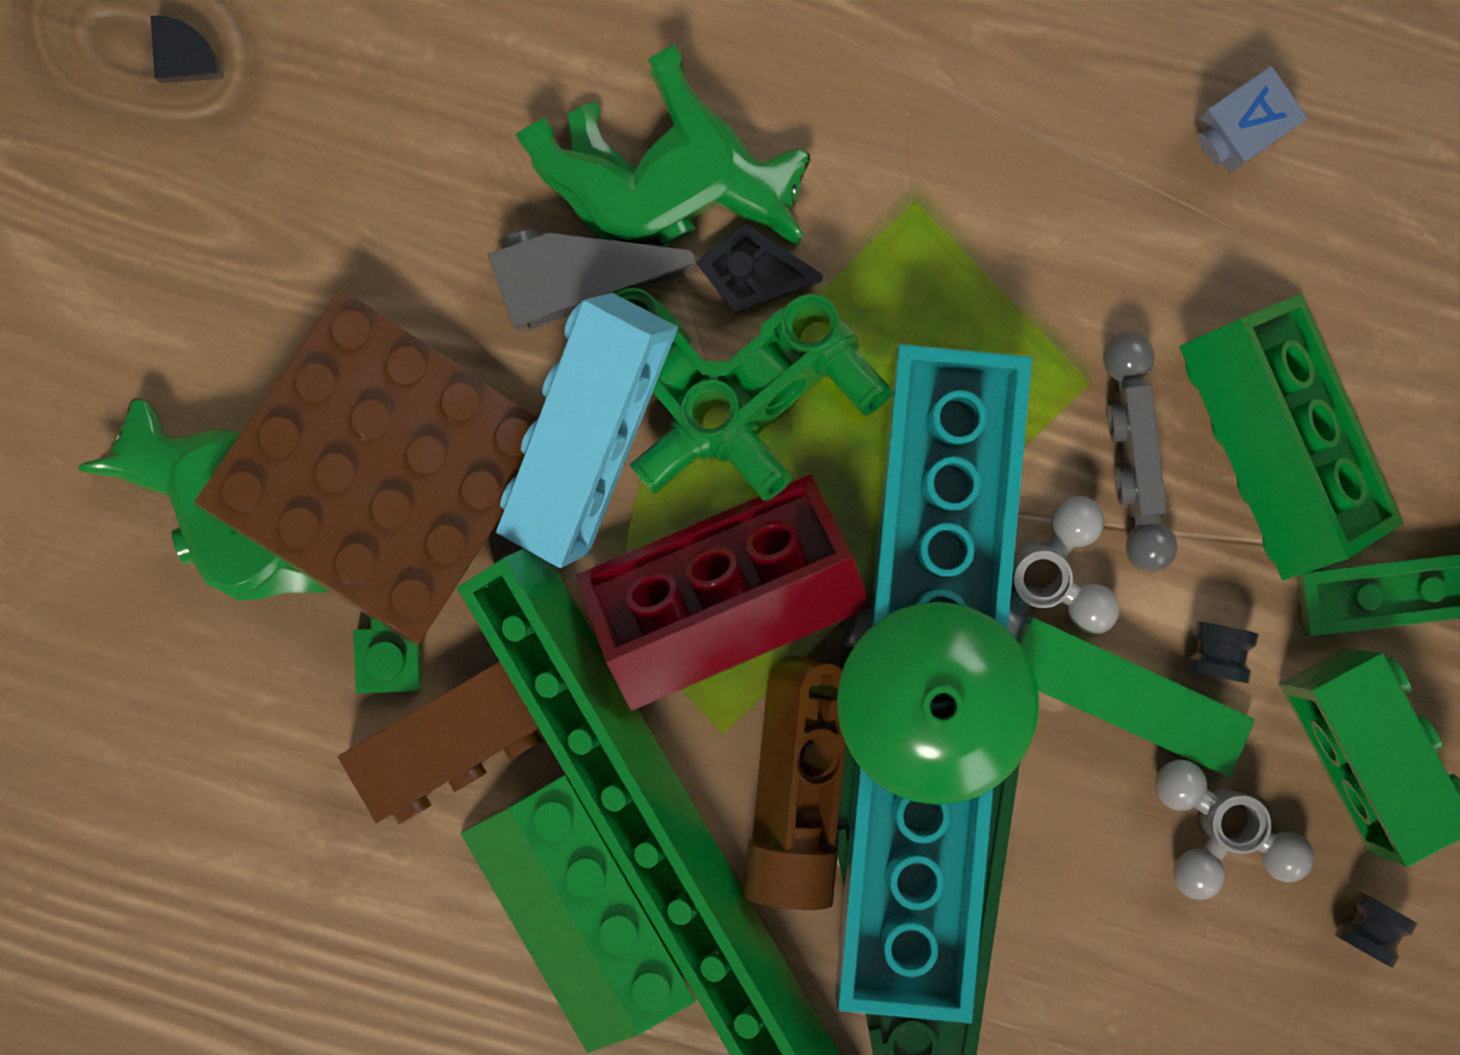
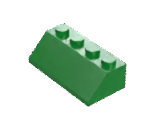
(1291, 437)
(578, 915)

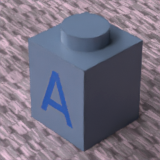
(1248, 120)

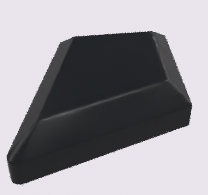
(754, 270)

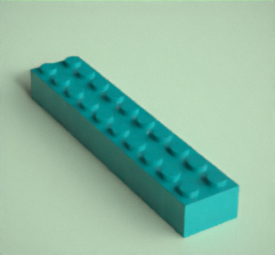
(949, 540)

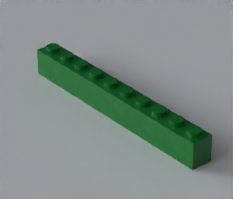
(642, 810)

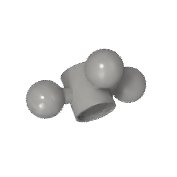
(1091, 607)
(1200, 871)

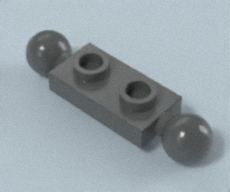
(1140, 480)

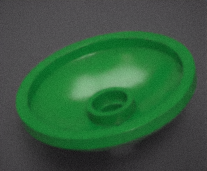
(889, 692)

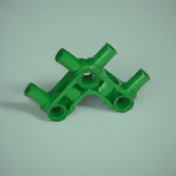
(756, 386)

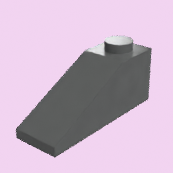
(554, 272)

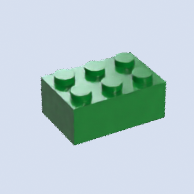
(1378, 753)

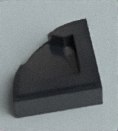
(181, 52)

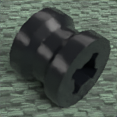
(1222, 651)
(1376, 929)

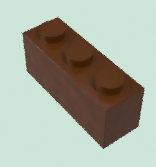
(440, 745)

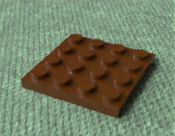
(372, 467)

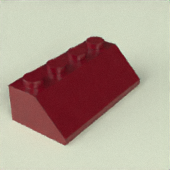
(722, 592)

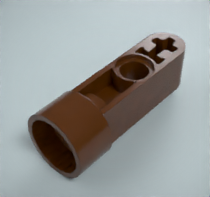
(794, 853)

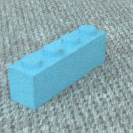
(584, 428)

